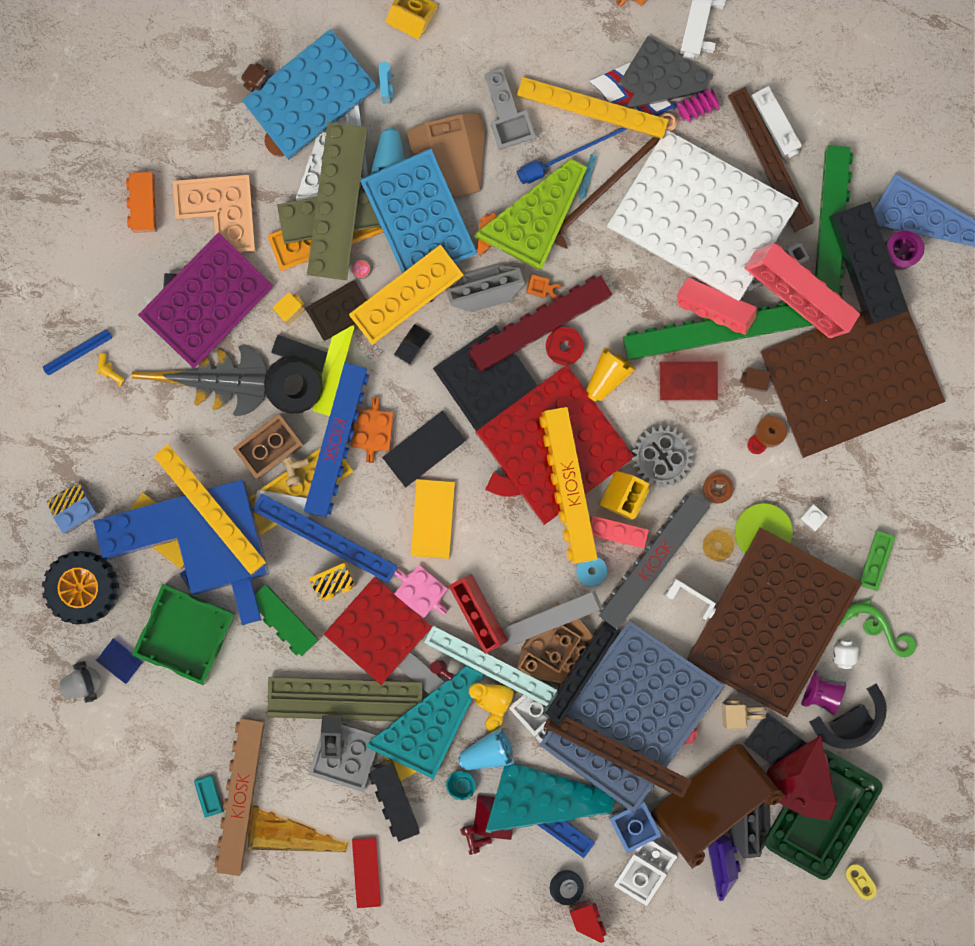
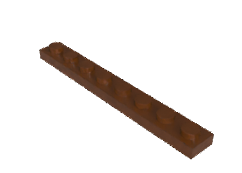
(768, 154)
(620, 756)

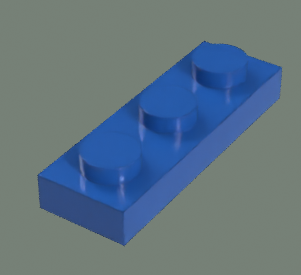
(569, 836)

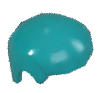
(460, 785)

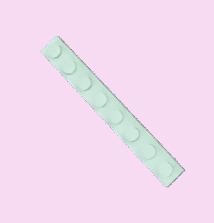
(490, 666)

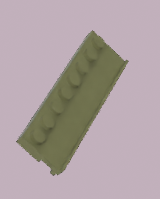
(337, 201)
(298, 218)
(341, 697)

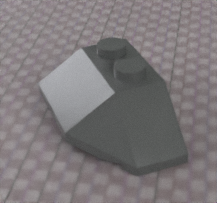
(751, 832)

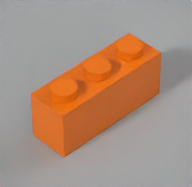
(141, 202)

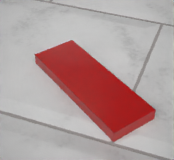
(366, 872)

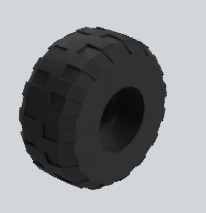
(306, 397)

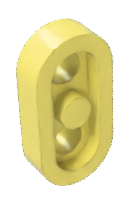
(860, 881)

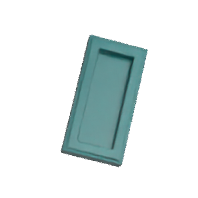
(208, 796)

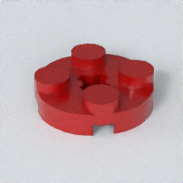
(558, 337)

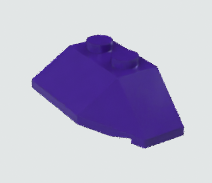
(723, 865)

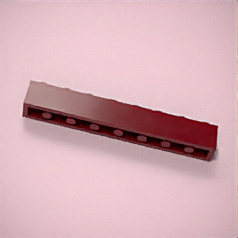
(540, 323)

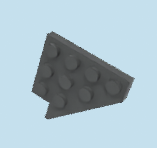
(661, 75)

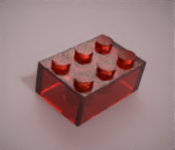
(687, 381)

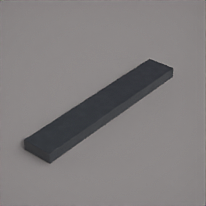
(580, 673)

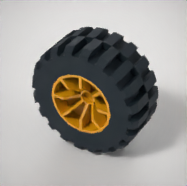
(80, 587)

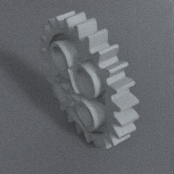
(677, 446)

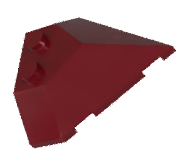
(806, 781)

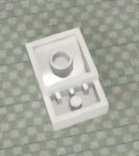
(531, 716)
(646, 870)

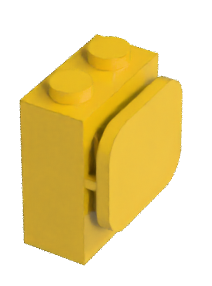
(625, 495)

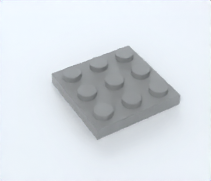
(354, 764)

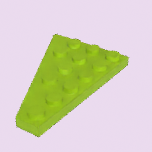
(534, 220)

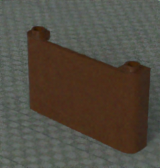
(715, 803)

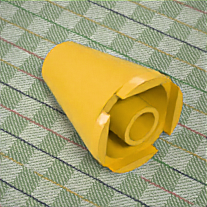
(608, 375)

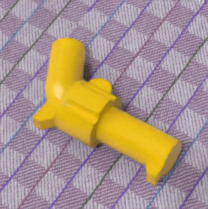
(107, 370)

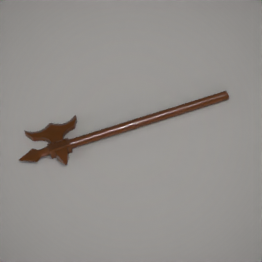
(560, 241)

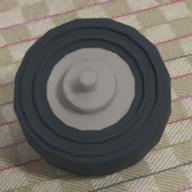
(566, 887)

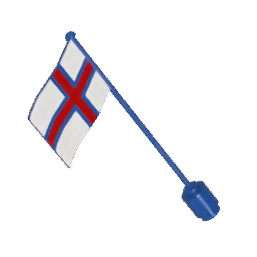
(615, 94)

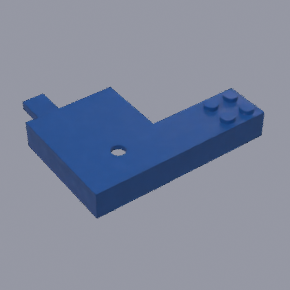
(204, 554)

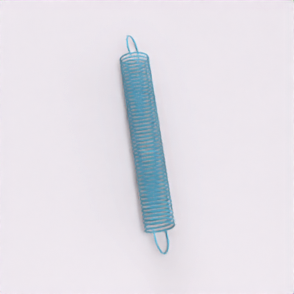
(582, 188)

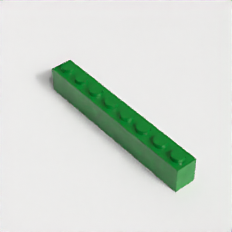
(833, 200)

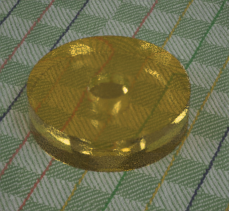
(726, 545)

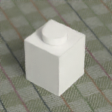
(812, 518)

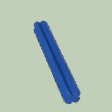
(77, 352)

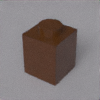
(755, 379)

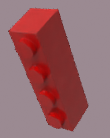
(478, 613)

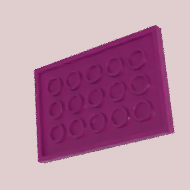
(205, 300)

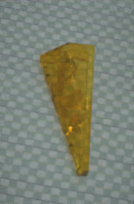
(274, 833)

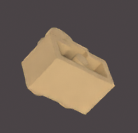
(735, 714)

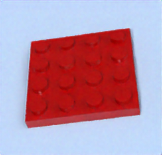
(377, 631)

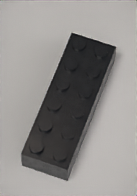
(868, 263)

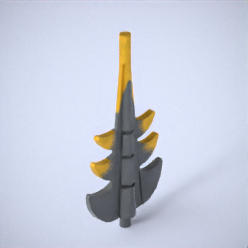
(244, 381)

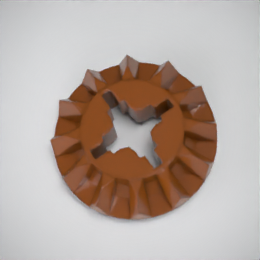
(721, 479)

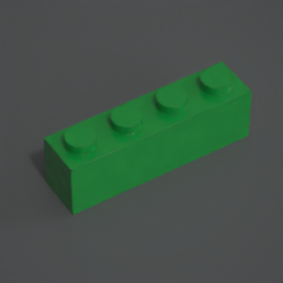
(285, 621)

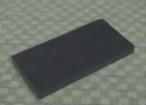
(424, 449)

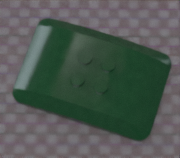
(821, 843)

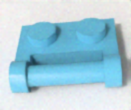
(385, 86)

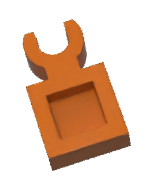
(540, 286)

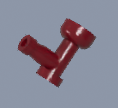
(439, 667)
(468, 831)

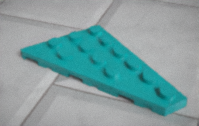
(427, 729)
(537, 797)

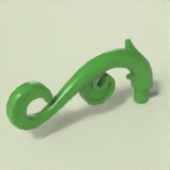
(882, 624)

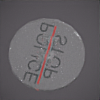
(364, 351)

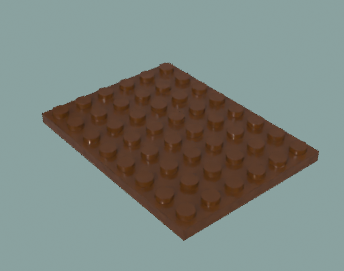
(851, 381)
(773, 622)

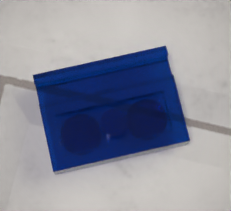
(119, 661)

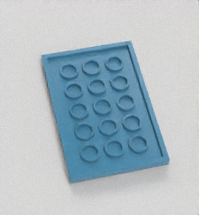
(308, 93)
(417, 210)

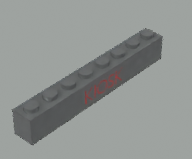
(654, 560)

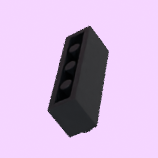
(394, 799)

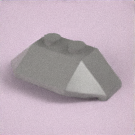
(485, 287)

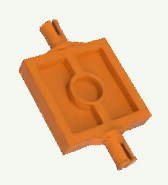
(373, 430)

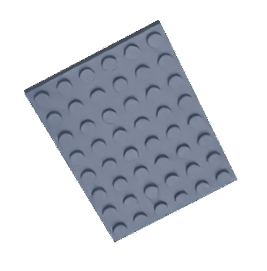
(641, 700)

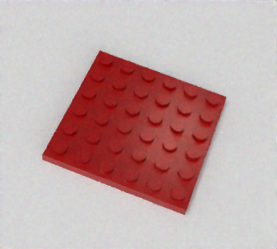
(520, 450)

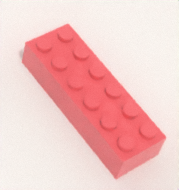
(802, 290)

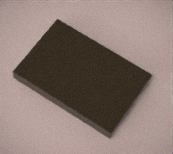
(332, 312)

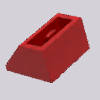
(585, 920)

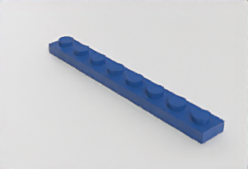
(324, 537)

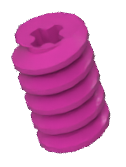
(698, 105)

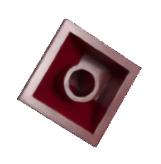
(482, 814)

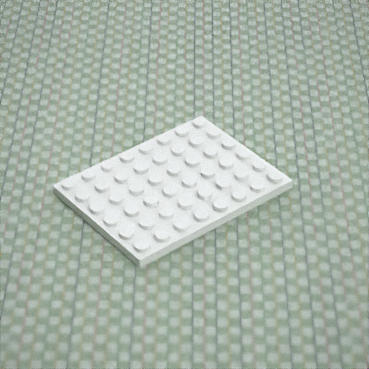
(701, 214)

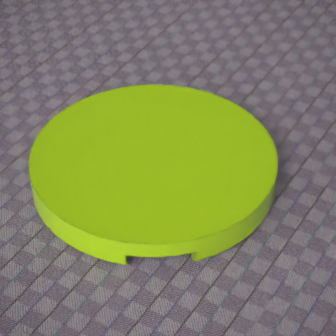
(765, 516)

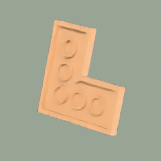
(224, 199)

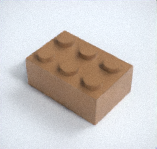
(268, 446)

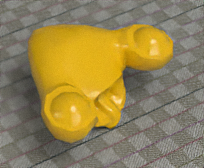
(493, 699)

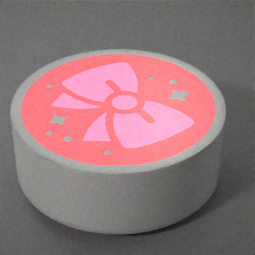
(361, 269)

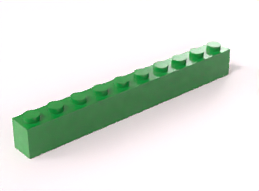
(707, 332)

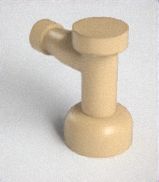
(290, 464)

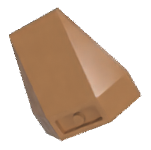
(457, 148)
(554, 652)

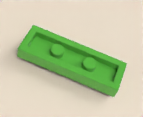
(876, 560)

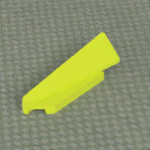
(332, 370)

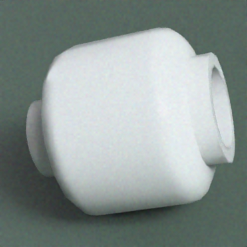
(845, 654)

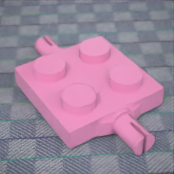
(421, 591)

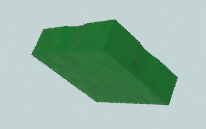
(183, 634)

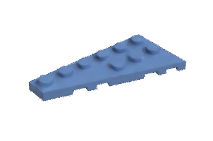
(915, 210)

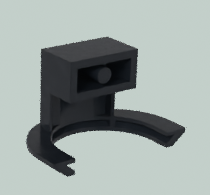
(855, 725)

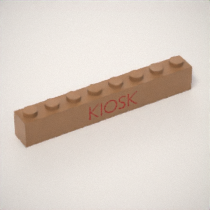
(240, 797)

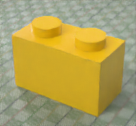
(289, 308)

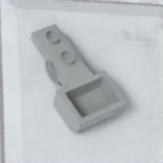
(511, 126)

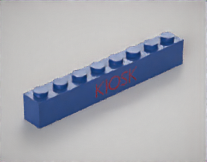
(335, 440)

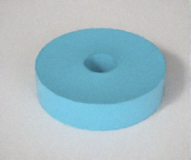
(595, 579)

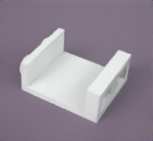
(675, 585)

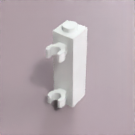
(695, 28)
(776, 123)

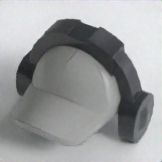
(81, 683)

